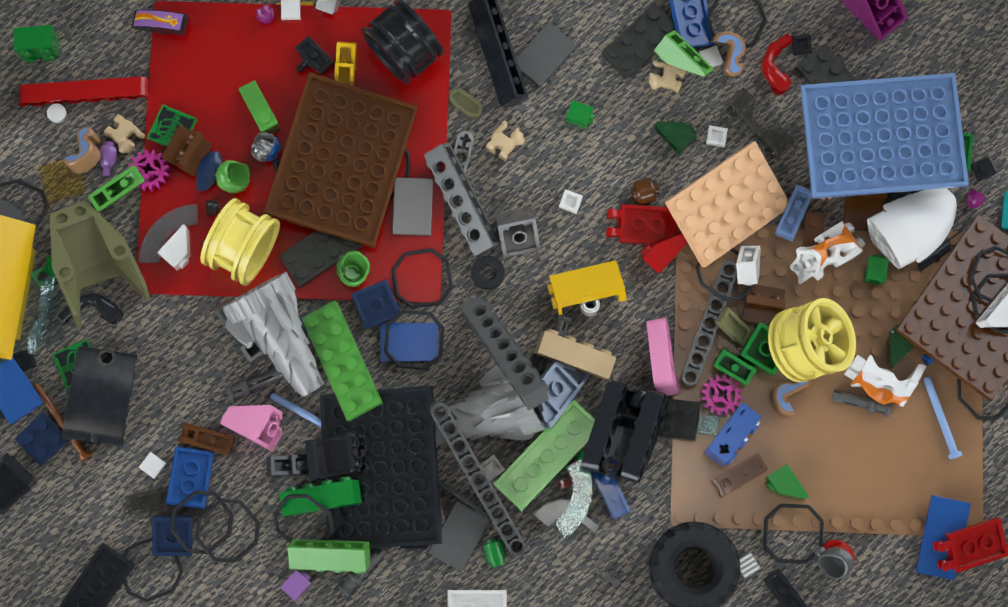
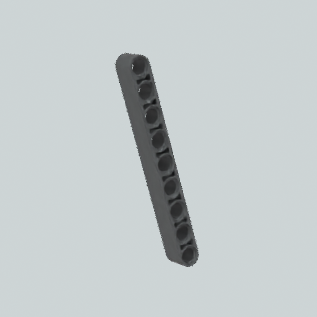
(482, 486)

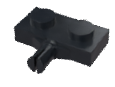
(313, 57)

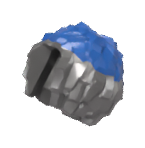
(265, 147)

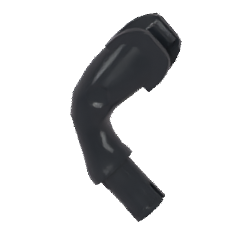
(108, 309)

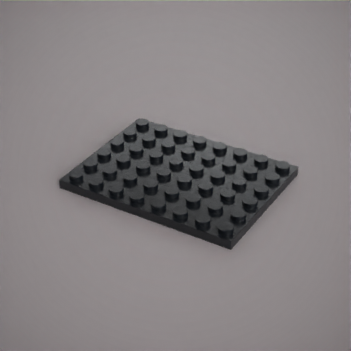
(396, 471)

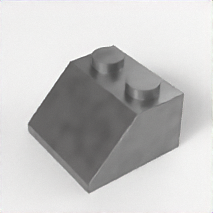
(517, 231)

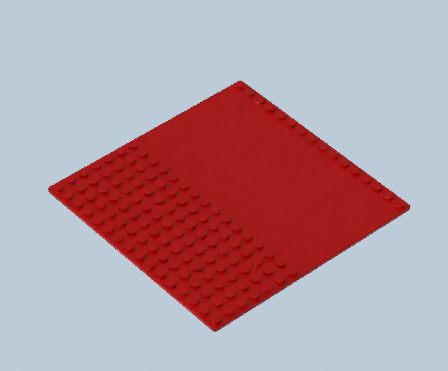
(202, 78)

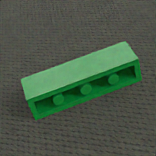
(328, 494)

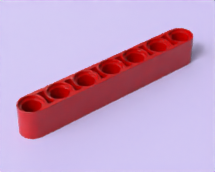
(84, 90)

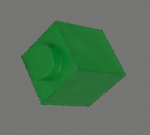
(580, 114)
(876, 270)

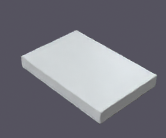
(477, 598)

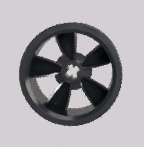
(402, 41)

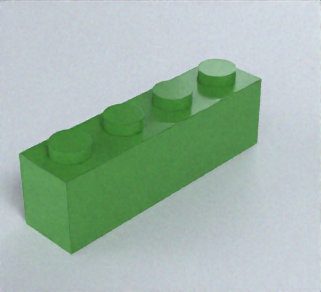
(329, 555)

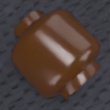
(644, 191)

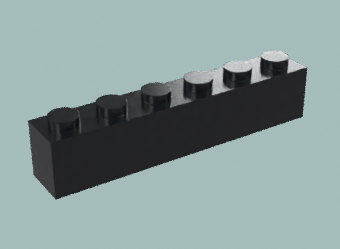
(498, 52)

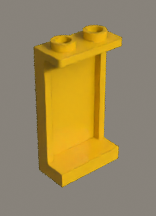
(586, 285)

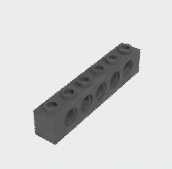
(471, 204)

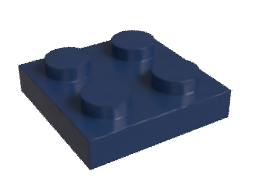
(375, 304)
(41, 439)
(164, 541)

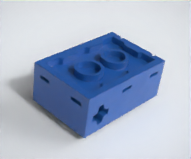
(733, 435)

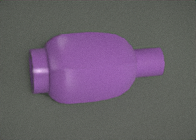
(108, 157)

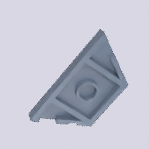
(563, 386)

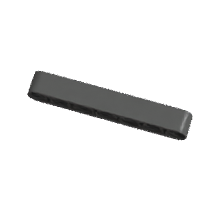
(703, 331)

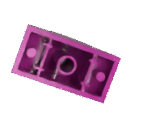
(878, 15)

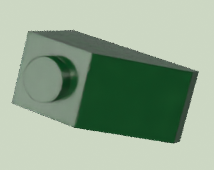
(676, 134)
(896, 348)

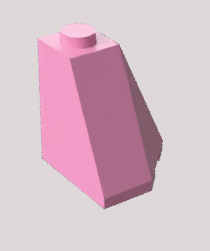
(255, 423)

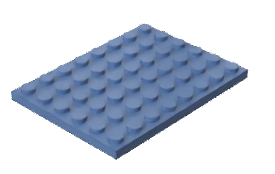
(884, 135)

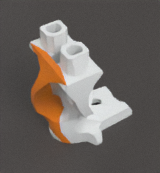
(816, 256)
(876, 381)

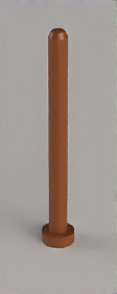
(84, 454)

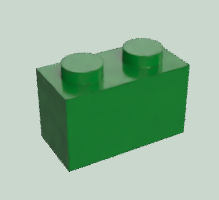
(734, 366)

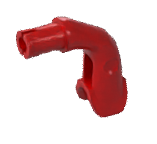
(778, 81)

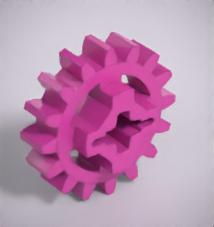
(157, 173)
(726, 401)

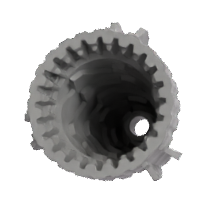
(272, 319)
(492, 411)

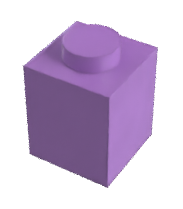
(297, 584)

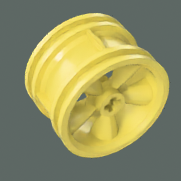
(239, 241)
(828, 334)

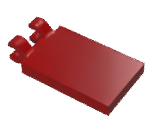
(641, 224)
(972, 545)

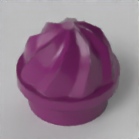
(265, 14)
(974, 199)

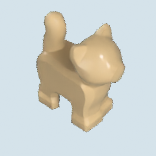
(669, 76)
(123, 131)
(503, 143)

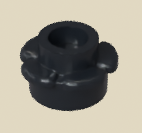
(212, 207)

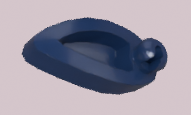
(207, 170)

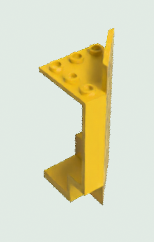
(15, 269)

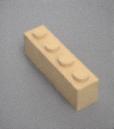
(575, 354)

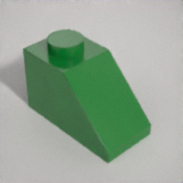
(785, 484)

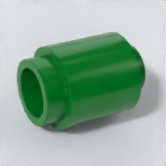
(494, 552)

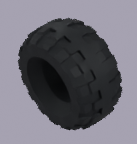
(707, 539)

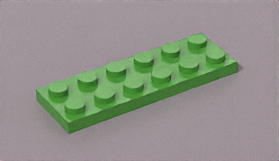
(342, 361)
(546, 456)

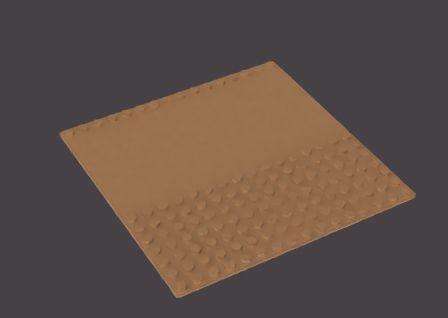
(853, 464)

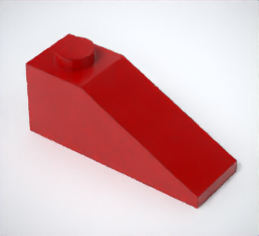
(663, 251)

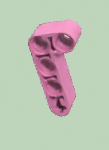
(662, 357)

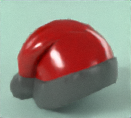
(835, 559)

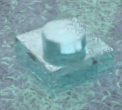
(708, 424)

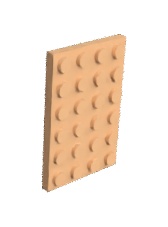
(728, 204)

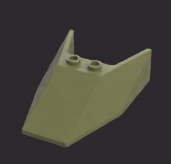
(87, 253)

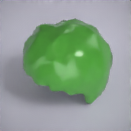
(233, 176)
(352, 268)

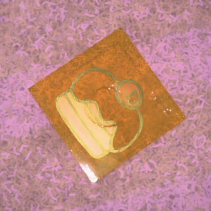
(61, 181)

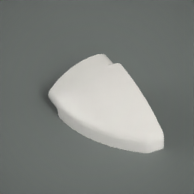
(913, 225)

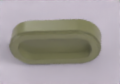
(465, 103)

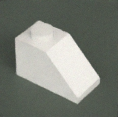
(177, 249)
(748, 265)

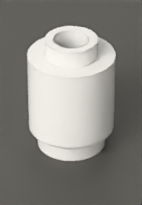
(590, 312)

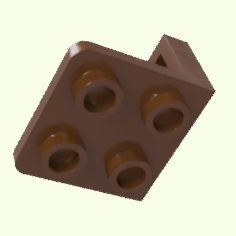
(861, 207)

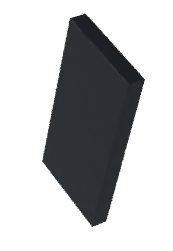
(99, 579)

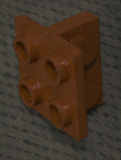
(186, 150)
(763, 304)

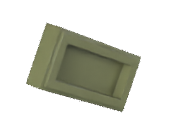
(733, 326)

